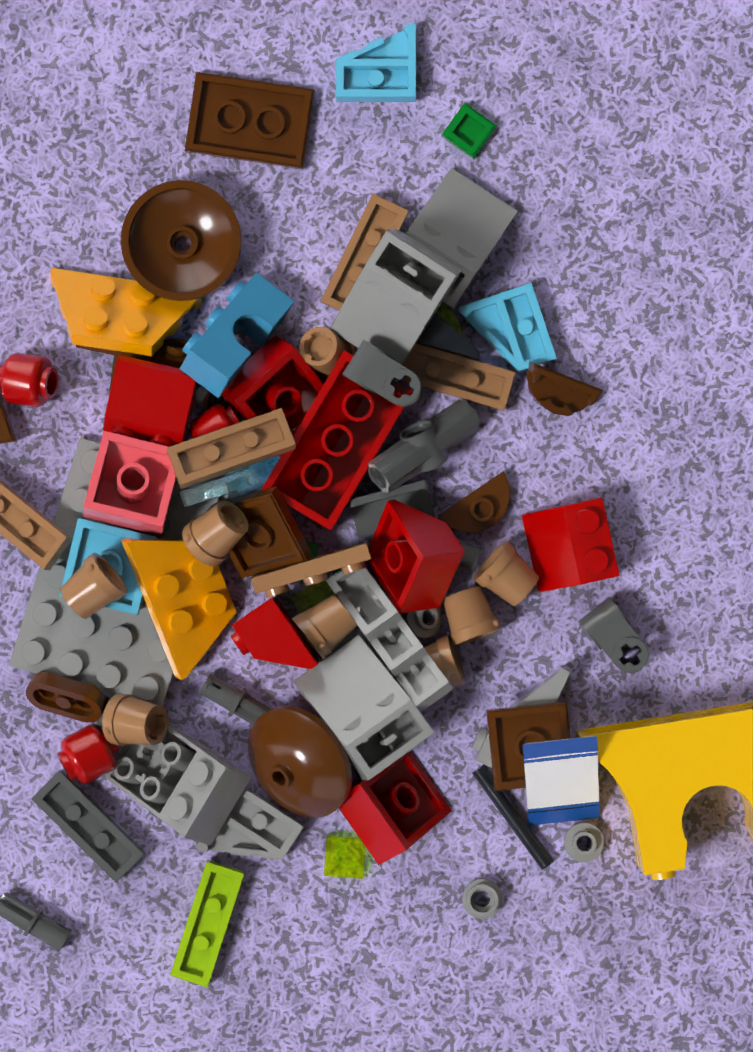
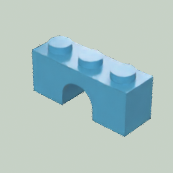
(216, 355)

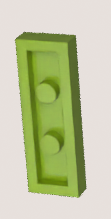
(207, 923)

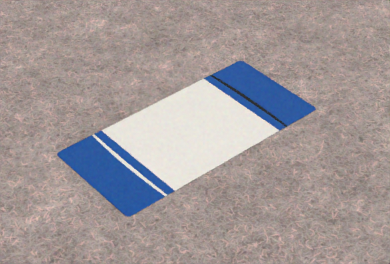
(562, 780)

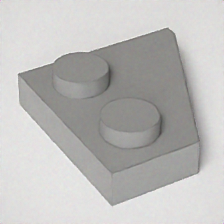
(255, 829)

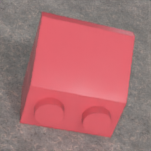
(130, 485)

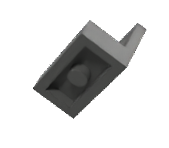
(369, 508)

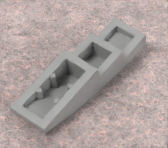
(390, 637)

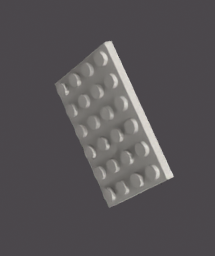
(110, 647)

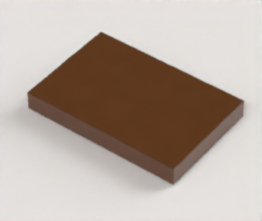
(249, 120)

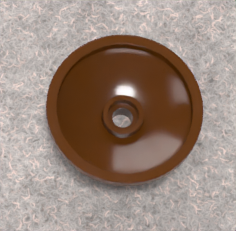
(175, 212)
(299, 761)

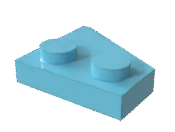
(379, 71)
(512, 326)

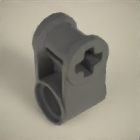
(377, 372)
(611, 631)

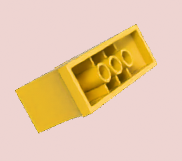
(665, 763)

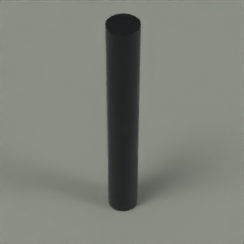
(513, 818)

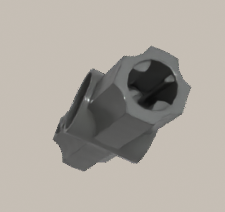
(423, 446)

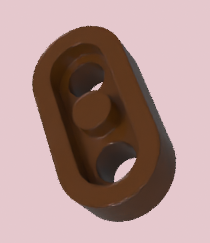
(66, 697)

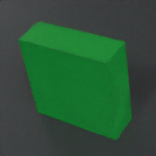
(468, 130)

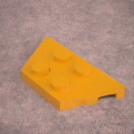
(116, 312)
(183, 598)

